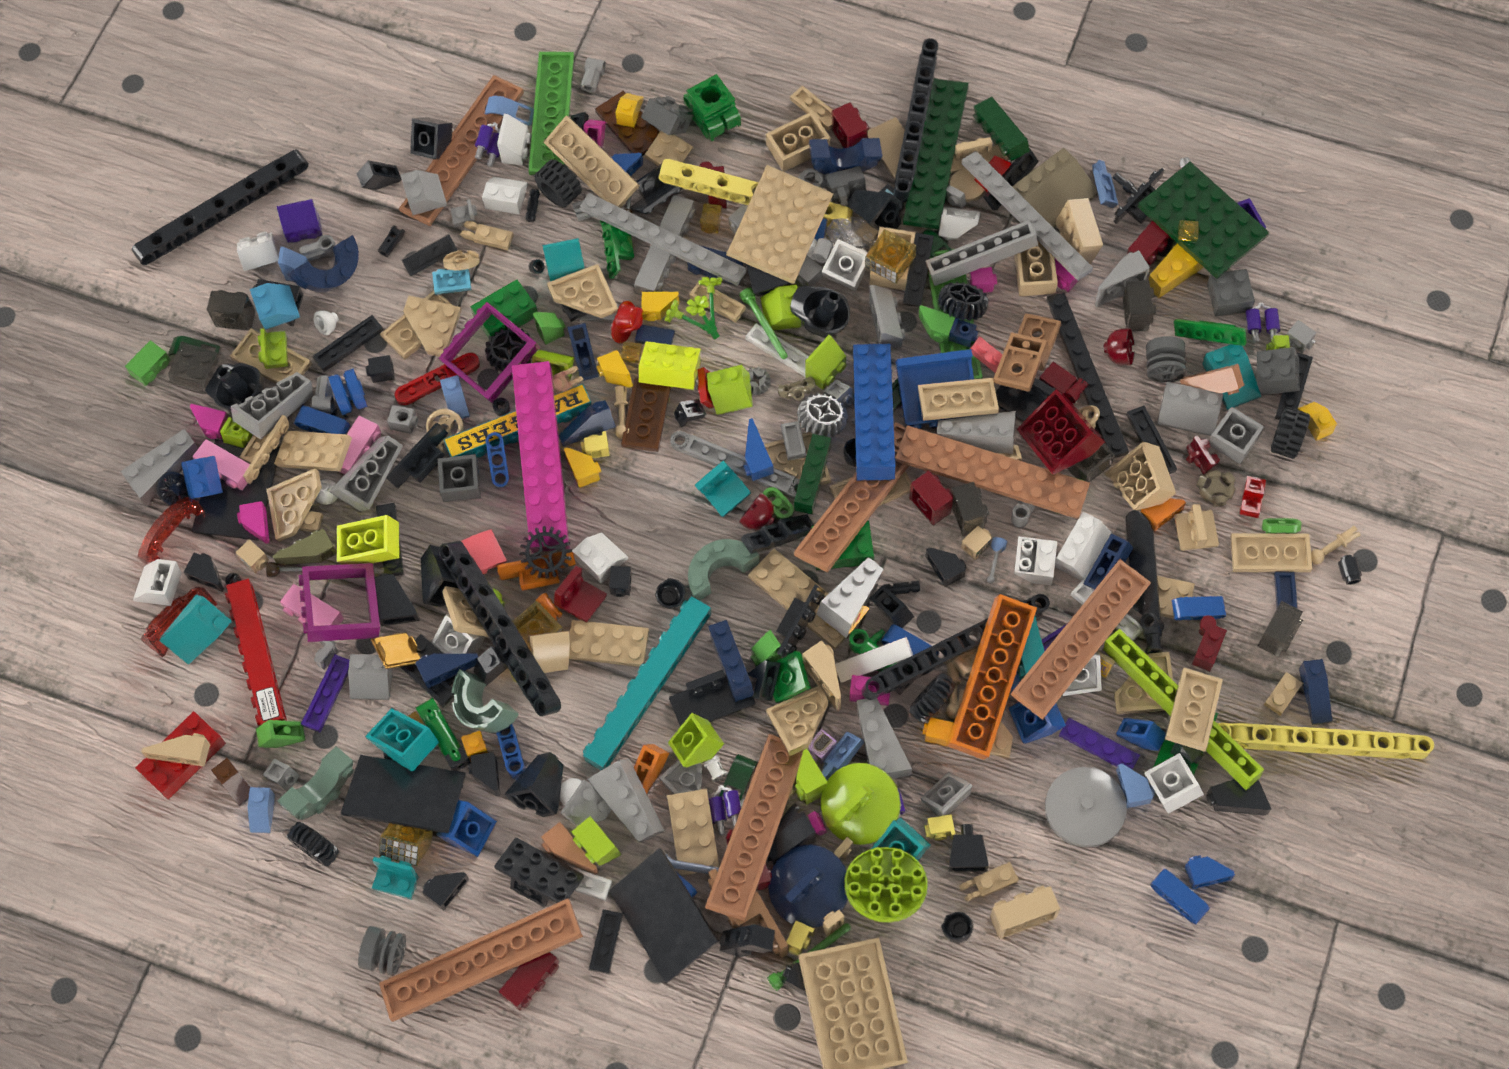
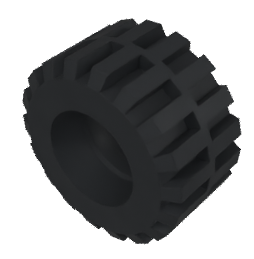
(558, 183)
(1290, 433)

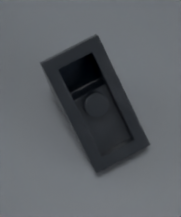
(766, 679)

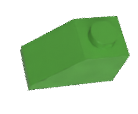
(936, 323)
(548, 326)
(766, 649)
(279, 733)

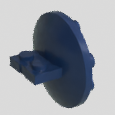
(808, 885)

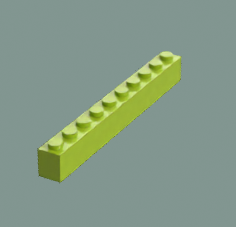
(1163, 691)

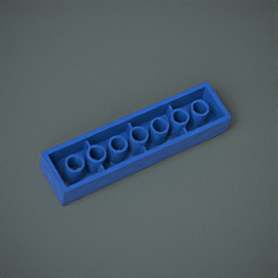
(873, 412)

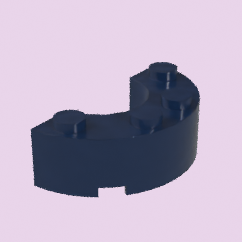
(830, 160)
(321, 281)

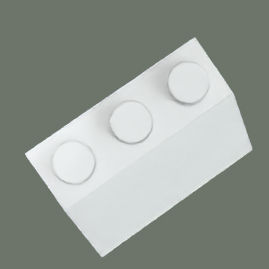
(1082, 547)

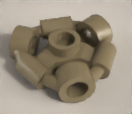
(797, 389)
(1217, 487)

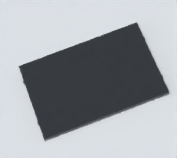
(221, 509)
(396, 795)
(663, 915)

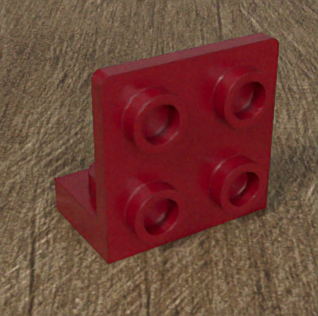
(578, 596)

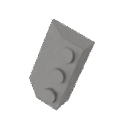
(885, 317)
(1189, 409)

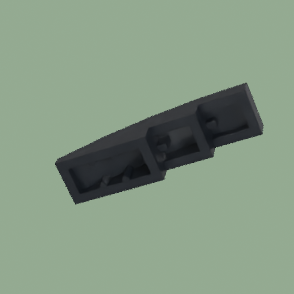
(778, 534)

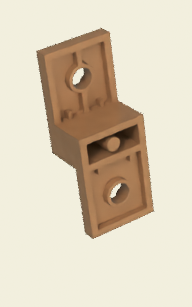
(1027, 352)
(757, 915)

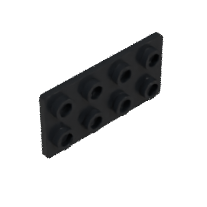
(653, 191)
(1023, 401)
(796, 620)
(707, 698)
(537, 873)

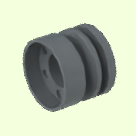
(1166, 359)
(382, 950)

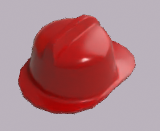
(626, 320)

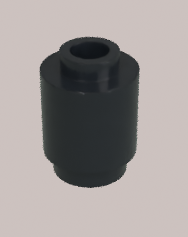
(1350, 569)

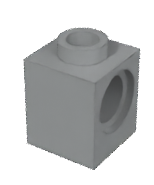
(1301, 337)
(398, 413)

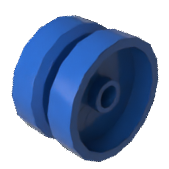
(349, 391)

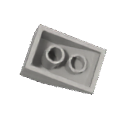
(1130, 268)

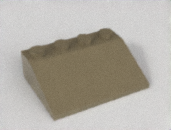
(1054, 184)

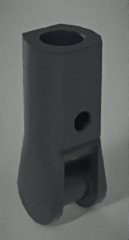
(389, 243)

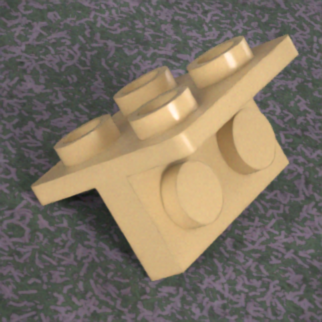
(1196, 529)

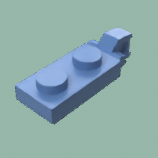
(1104, 185)
(841, 754)

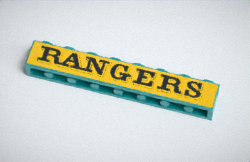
(473, 441)

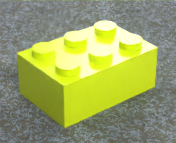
(669, 365)
(368, 541)

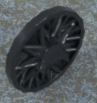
(171, 488)

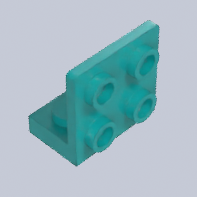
(723, 488)
(395, 878)

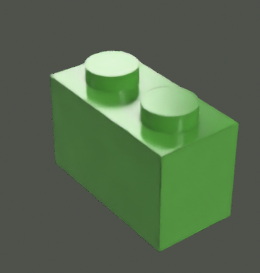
(148, 363)

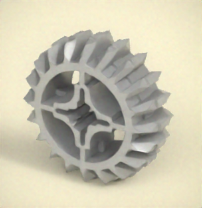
(822, 415)

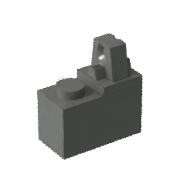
(844, 184)

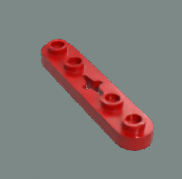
(421, 386)

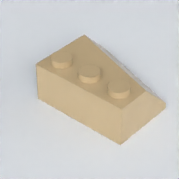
(1143, 477)

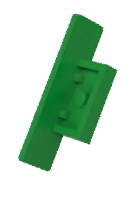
(617, 246)
(1210, 331)

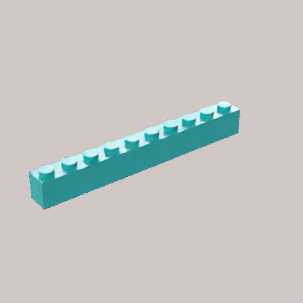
(647, 684)

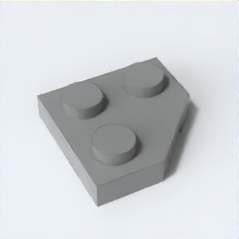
(682, 779)
(586, 803)

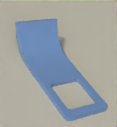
(502, 105)

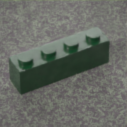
(1001, 129)
(812, 474)

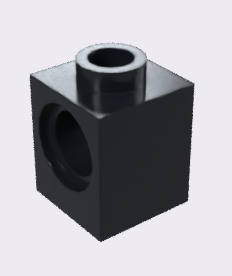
(620, 581)

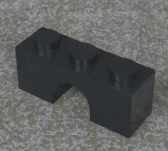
(745, 939)

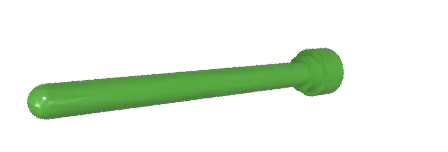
(748, 297)
(776, 979)

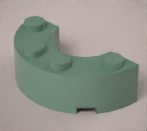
(716, 555)
(469, 705)
(321, 788)

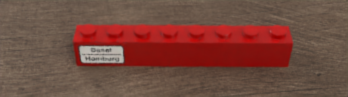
(255, 651)

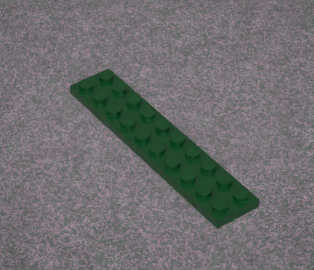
(936, 154)

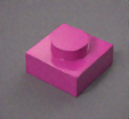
(817, 823)

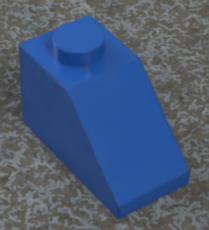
(629, 162)
(1142, 733)
(1206, 872)

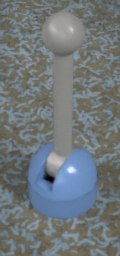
(998, 545)

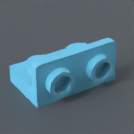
(451, 281)

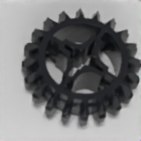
(963, 301)
(499, 346)
(530, 558)
(932, 697)
(312, 844)

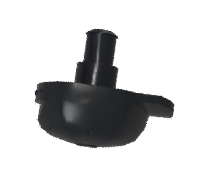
(821, 310)
(234, 384)

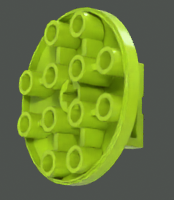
(860, 803)
(886, 884)

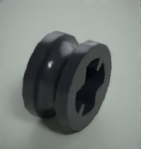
(501, 401)

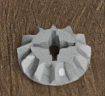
(809, 174)
(764, 382)

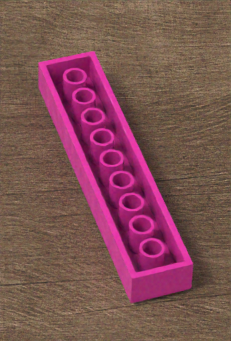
(540, 451)

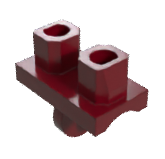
(1200, 456)

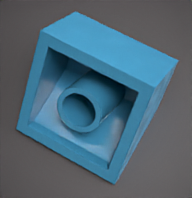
(274, 304)

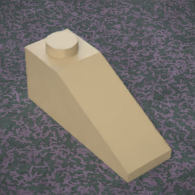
(183, 749)

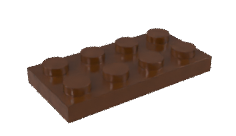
(634, 139)
(646, 416)

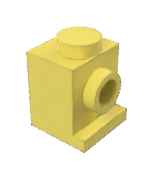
(596, 445)
(940, 827)
(799, 938)

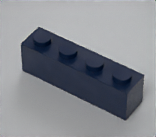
(730, 660)

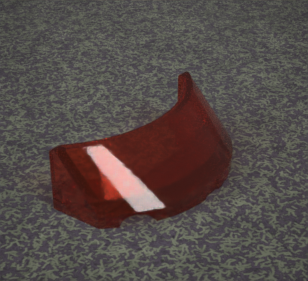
(165, 525)
(167, 616)

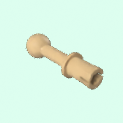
(621, 403)
(1342, 539)
(952, 708)

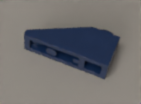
(583, 351)
(590, 422)
(1113, 550)
(440, 667)
(1316, 691)

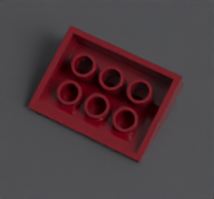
(1059, 433)

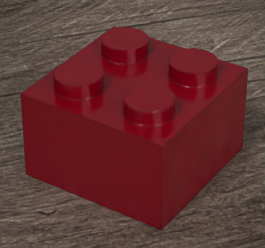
(848, 125)
(931, 497)

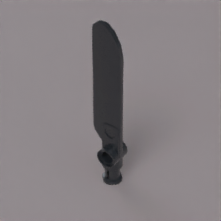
(1143, 561)

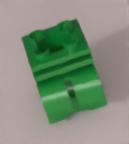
(712, 107)

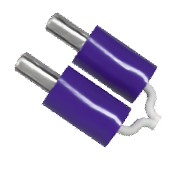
(488, 141)
(1254, 321)
(718, 811)

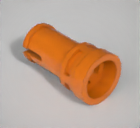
(546, 602)

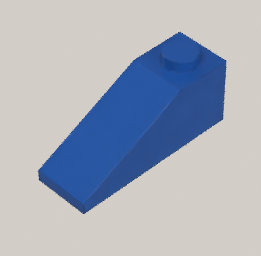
(756, 456)

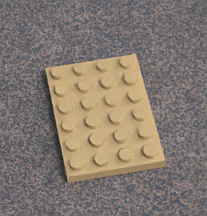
(779, 224)
(852, 1007)

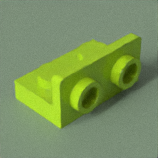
(273, 349)

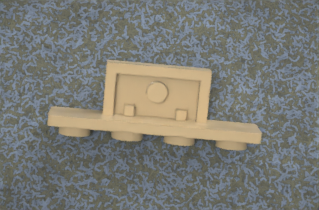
(981, 145)
(258, 450)

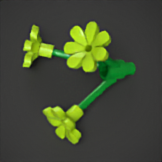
(697, 307)

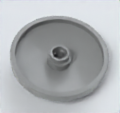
(1085, 807)

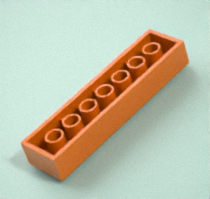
(991, 677)

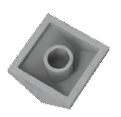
(947, 794)

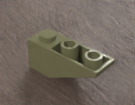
(311, 549)

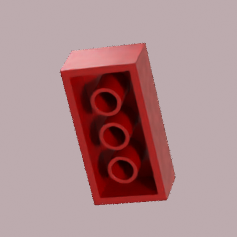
(171, 776)

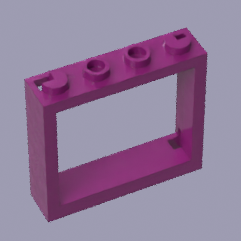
(466, 334)
(340, 631)

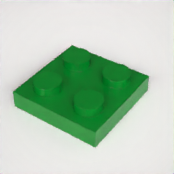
(791, 677)

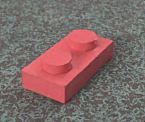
(986, 354)

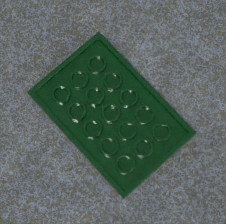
(1223, 227)

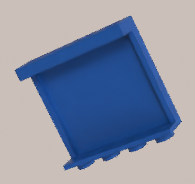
(929, 370)

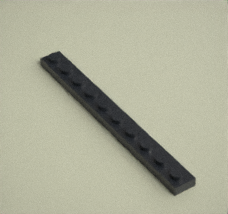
(1086, 370)

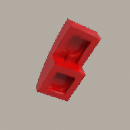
(1252, 497)

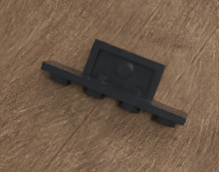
(1133, 201)
(420, 459)

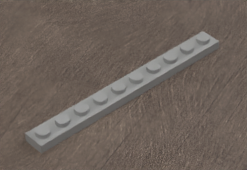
(1023, 212)
(663, 239)

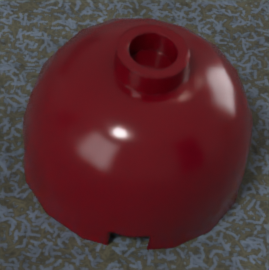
(1120, 346)
(758, 514)

